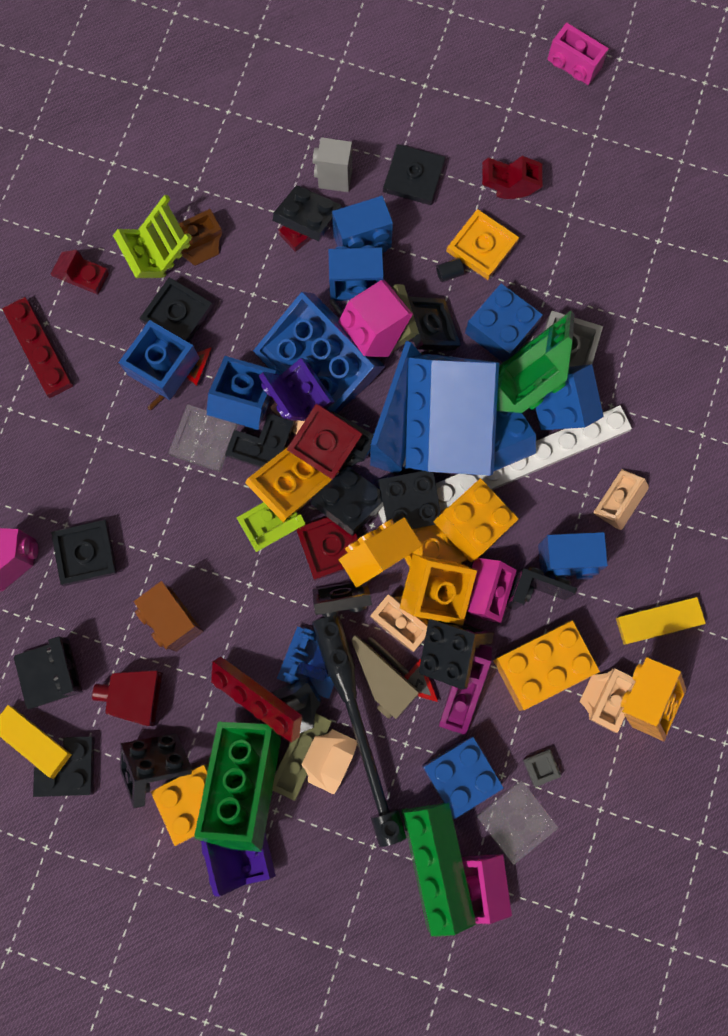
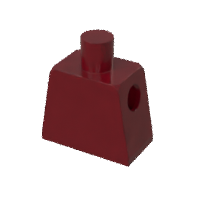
(131, 696)

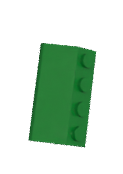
(238, 786)
(438, 869)

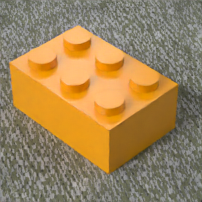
(546, 666)
(654, 698)

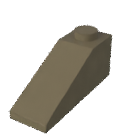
(387, 685)

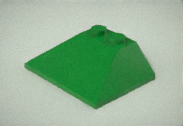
(536, 368)

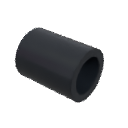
(450, 270)

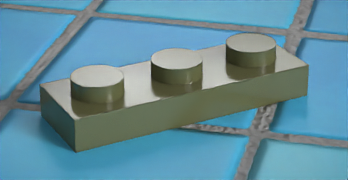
(291, 773)

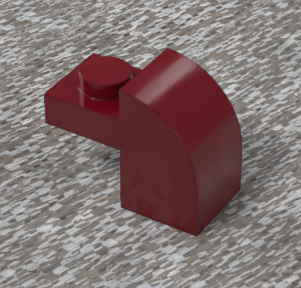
(512, 180)

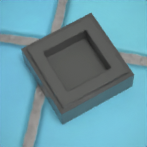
(541, 768)

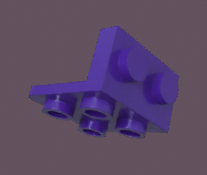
(296, 390)
(235, 868)

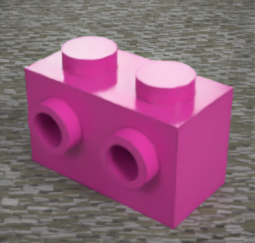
(577, 53)
(488, 594)

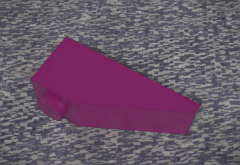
(462, 703)

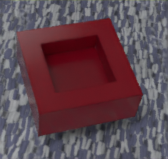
(293, 238)

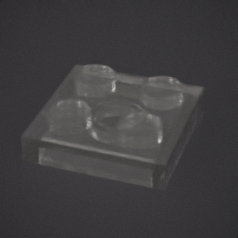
(202, 439)
(517, 822)

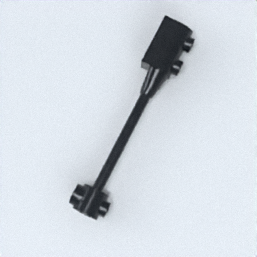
(340, 668)

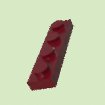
(37, 347)
(256, 699)

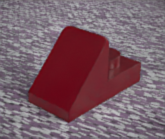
(79, 272)

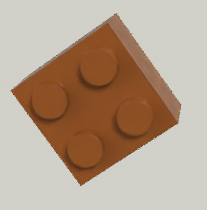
(167, 616)

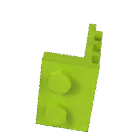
(145, 249)
(265, 527)

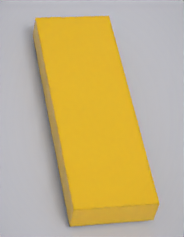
(660, 621)
(32, 742)

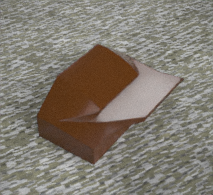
(205, 237)

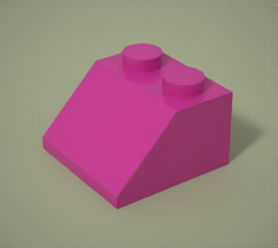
(375, 319)
(16, 555)
(487, 887)

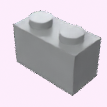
(333, 164)

